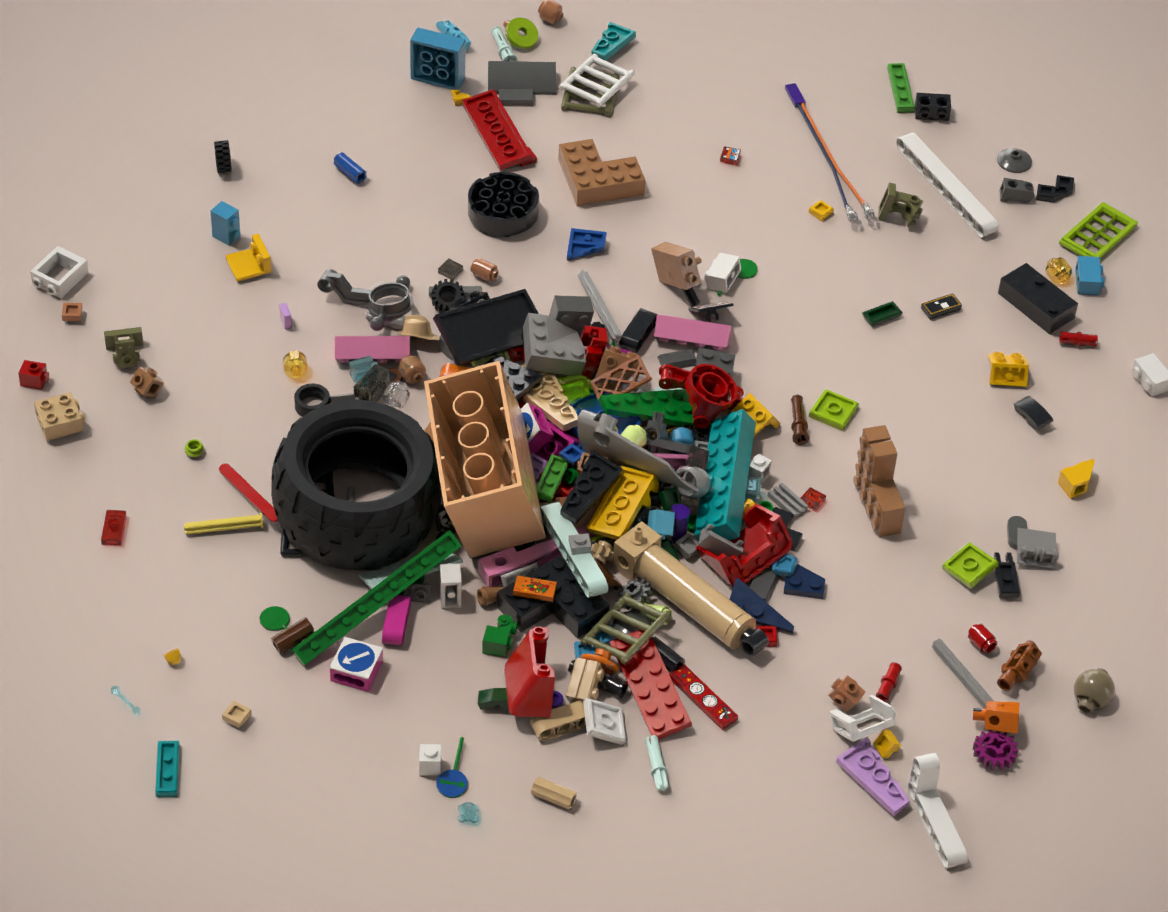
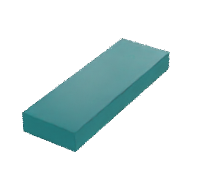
(167, 769)

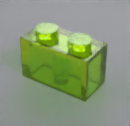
(575, 386)

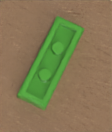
(551, 477)

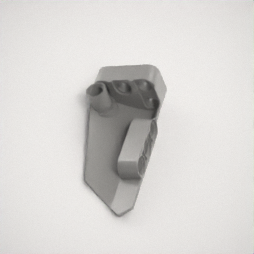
(602, 436)

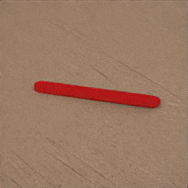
(248, 491)

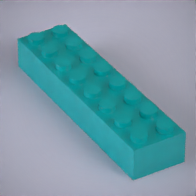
(728, 470)

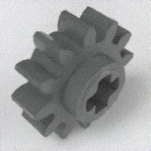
(638, 590)

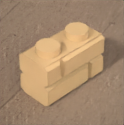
(584, 680)

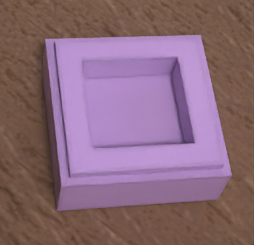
(285, 315)

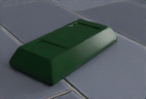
(882, 313)

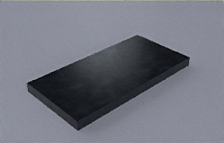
(485, 326)

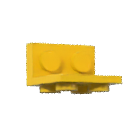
(250, 262)
(1008, 369)
(757, 413)

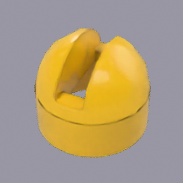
(173, 657)

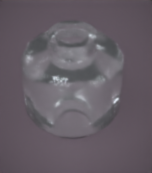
(396, 394)

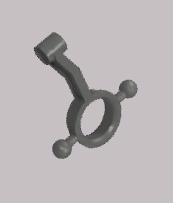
(336, 281)

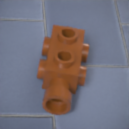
(1019, 665)

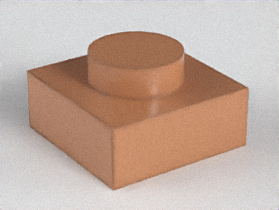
(72, 311)

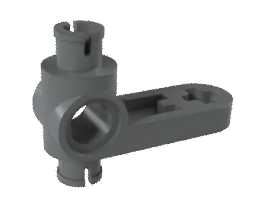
(657, 425)

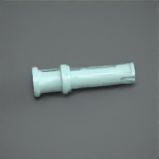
(505, 51)

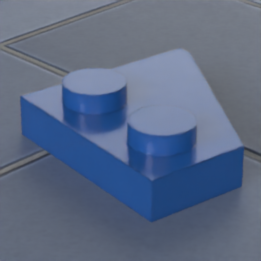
(585, 242)

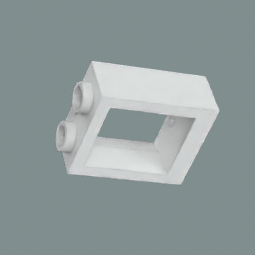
(76, 264)

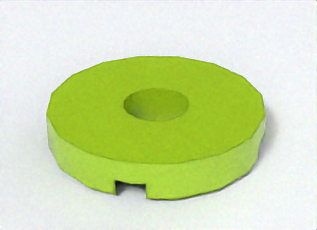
(525, 25)

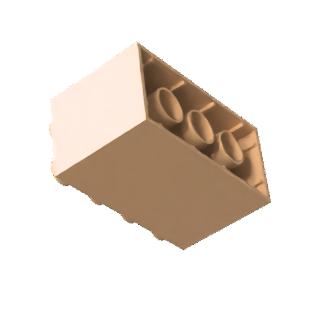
(484, 460)

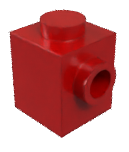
(33, 374)

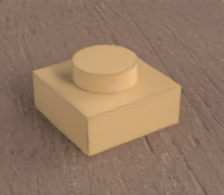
(236, 714)

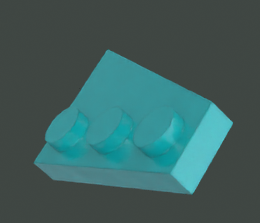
(612, 40)

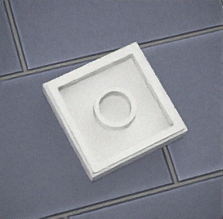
(604, 721)

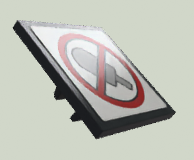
(711, 309)

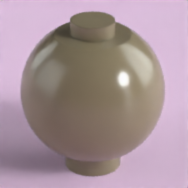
(1093, 690)

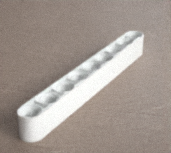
(947, 185)

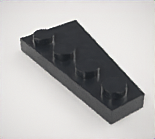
(593, 482)

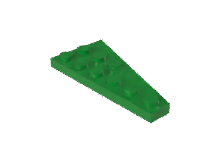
(642, 404)

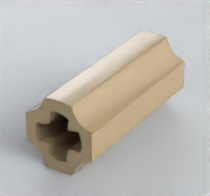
(553, 793)

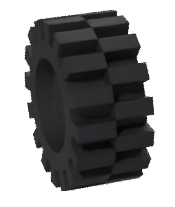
(222, 156)
(443, 287)

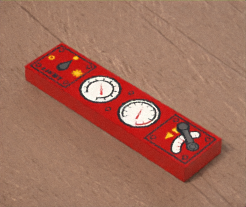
(703, 697)

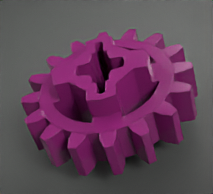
(995, 749)

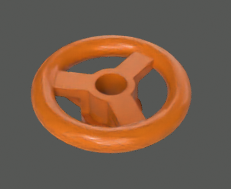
(603, 657)

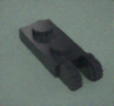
(1006, 577)

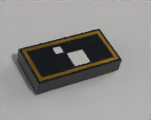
(941, 306)

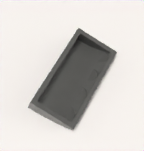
(522, 75)

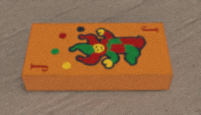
(534, 588)

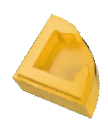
(457, 96)

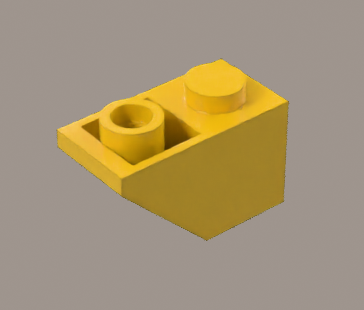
(1075, 479)

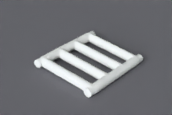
(585, 67)

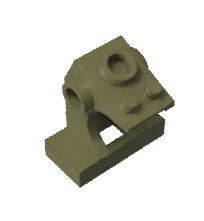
(890, 203)
(125, 352)

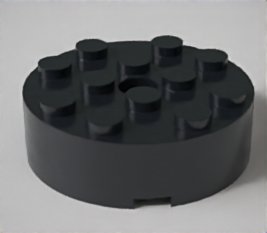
(503, 204)

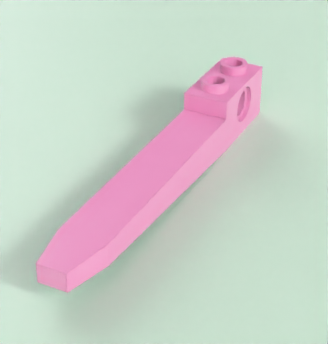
(508, 560)

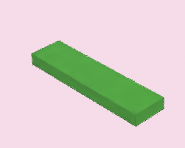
(900, 87)

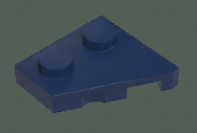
(804, 583)

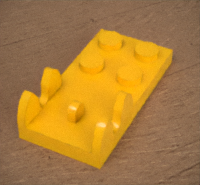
(623, 503)

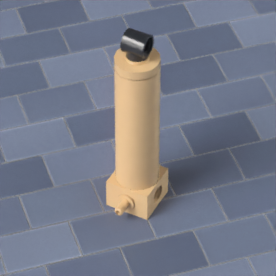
(641, 555)

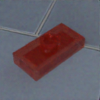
(113, 527)

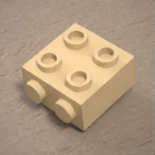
(59, 416)

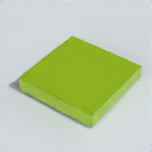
(833, 409)
(970, 565)

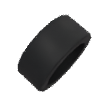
(310, 390)

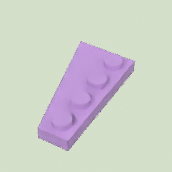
(867, 769)

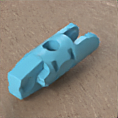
(450, 29)

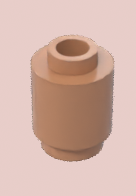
(484, 270)

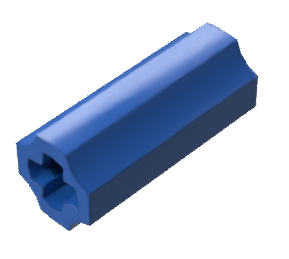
(350, 167)

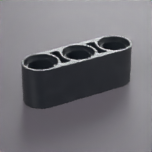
(638, 330)

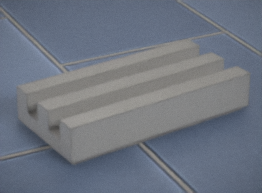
(790, 499)

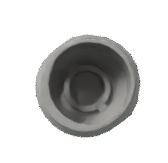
(696, 478)

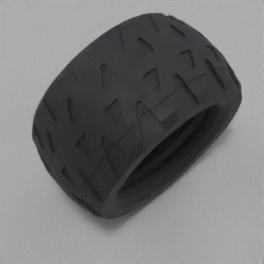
(351, 532)

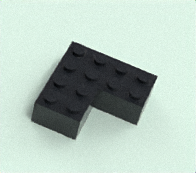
(569, 602)

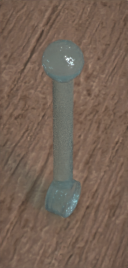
(115, 691)

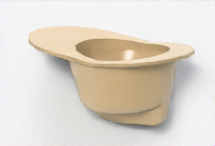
(419, 327)

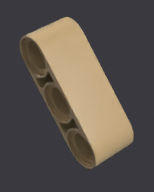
(562, 721)

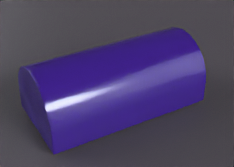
(680, 521)

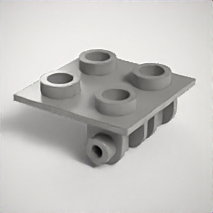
(1036, 548)

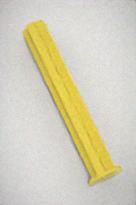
(223, 524)

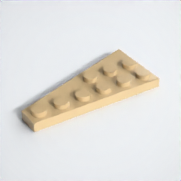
(550, 398)

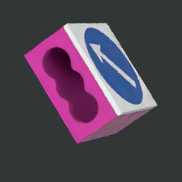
(536, 427)
(356, 664)

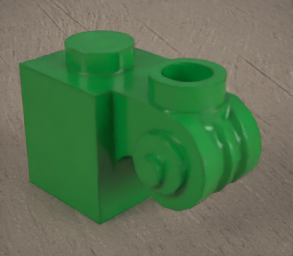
(498, 639)

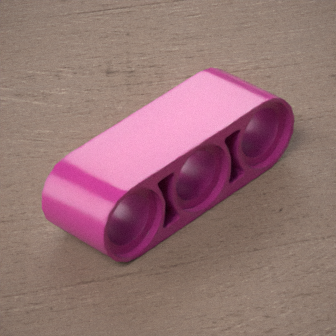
(396, 620)

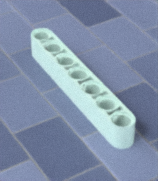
(582, 565)

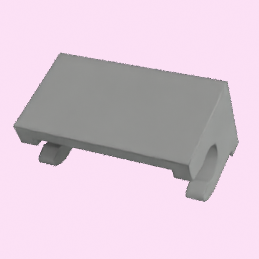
(718, 544)

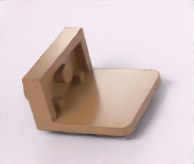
(612, 358)

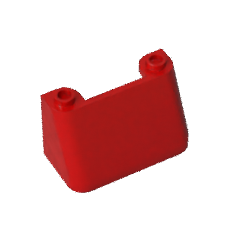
(764, 543)
(528, 677)

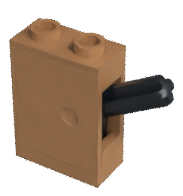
(678, 268)

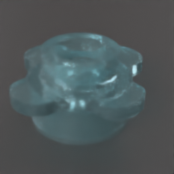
(468, 807)

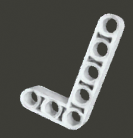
(933, 812)

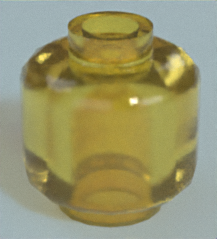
(1058, 270)
(295, 364)

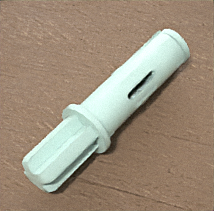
(658, 769)

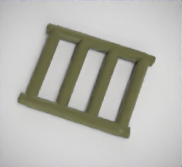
(588, 108)
(636, 643)

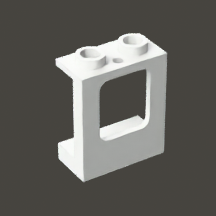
(847, 725)

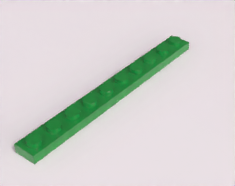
(376, 598)

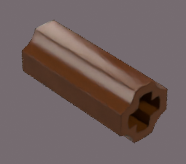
(292, 635)

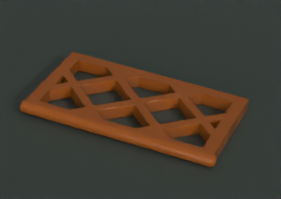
(625, 368)

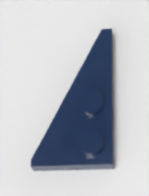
(758, 608)

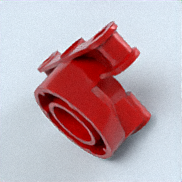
(708, 388)

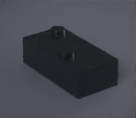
(1037, 298)

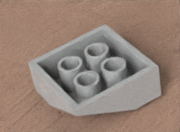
(552, 346)

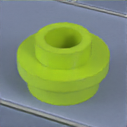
(194, 448)

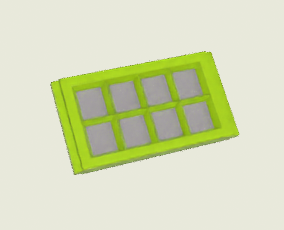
(1098, 232)

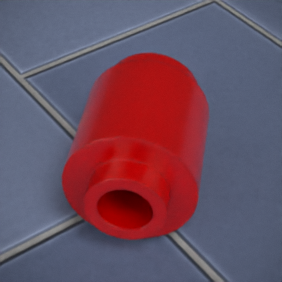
(982, 638)

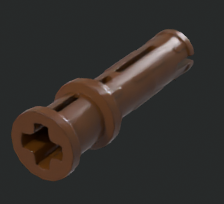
(799, 424)

